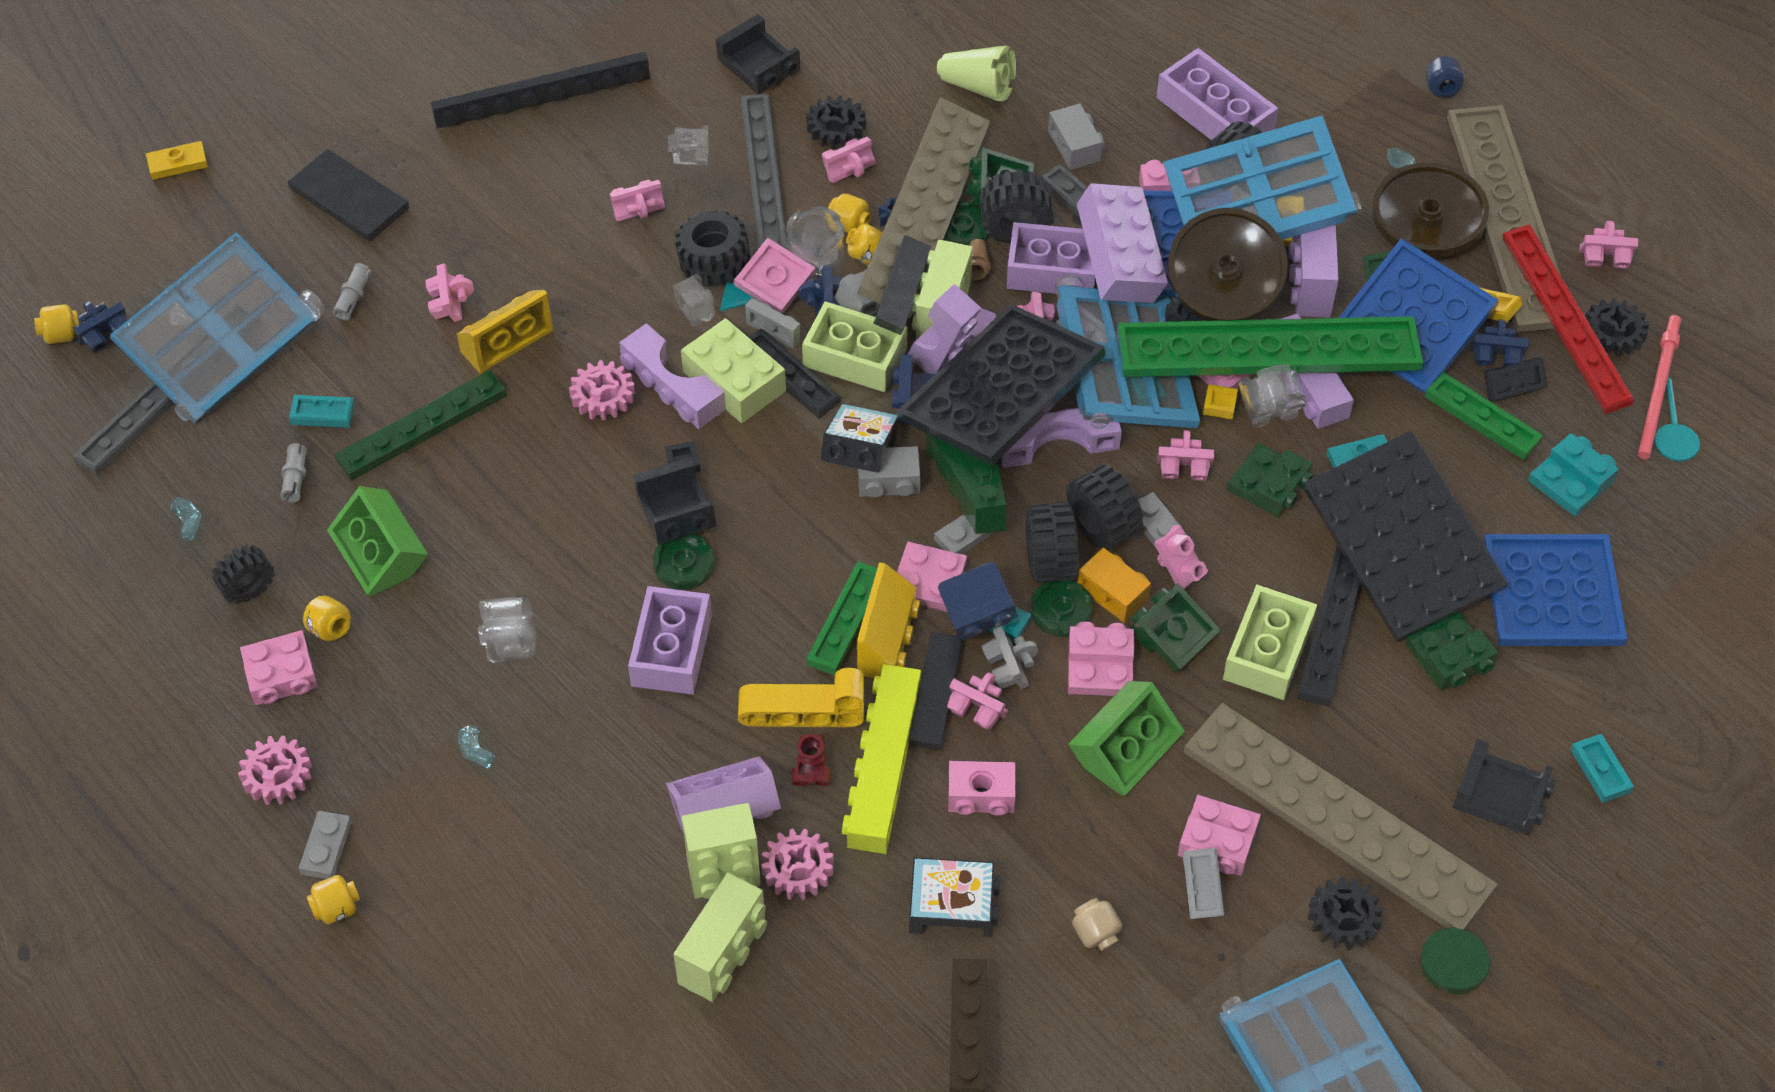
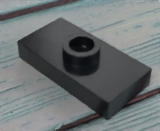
(1515, 379)

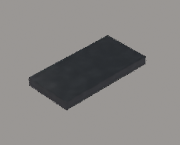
(348, 194)

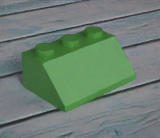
(376, 540)
(1127, 736)

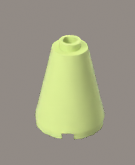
(980, 71)

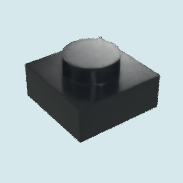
(683, 451)

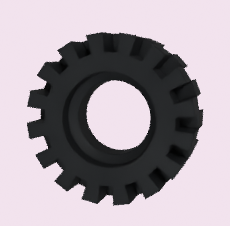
(243, 574)

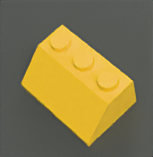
(506, 330)
(887, 622)

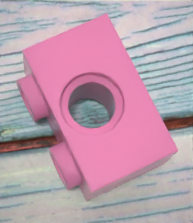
(993, 776)

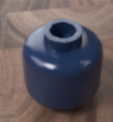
(1444, 77)

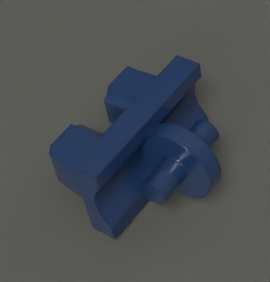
(821, 290)
(97, 321)
(1498, 341)

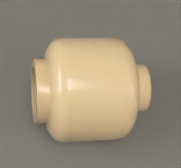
(1097, 924)

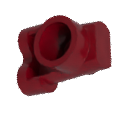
(811, 768)

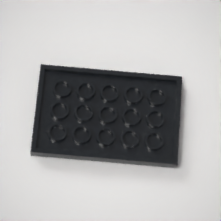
(1001, 384)
(1404, 536)

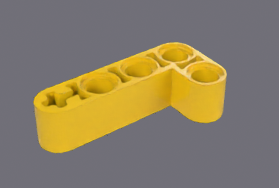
(805, 703)

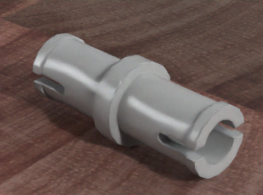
(352, 291)
(293, 473)

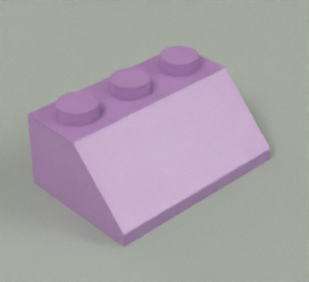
(726, 786)

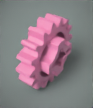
(602, 390)
(277, 772)
(797, 864)

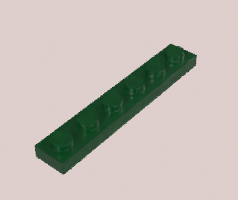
(420, 425)

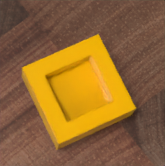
(1220, 401)

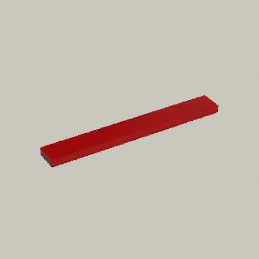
(1568, 319)

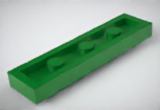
(1483, 416)
(843, 621)

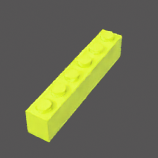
(883, 759)

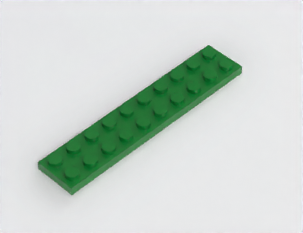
(1259, 344)

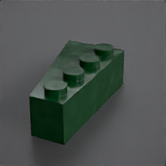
(973, 484)

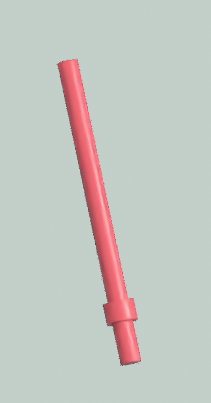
(1669, 343)

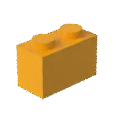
(1114, 584)

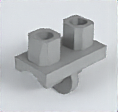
(1012, 671)

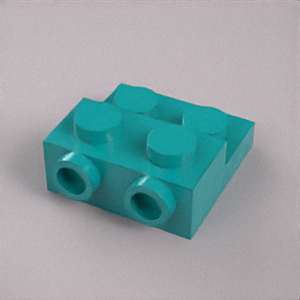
(1574, 474)

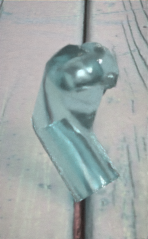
(1399, 158)
(188, 515)
(470, 747)

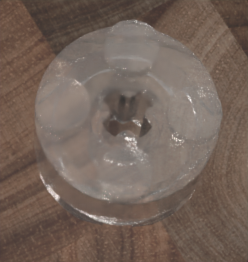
(816, 237)
(1273, 395)
(507, 628)

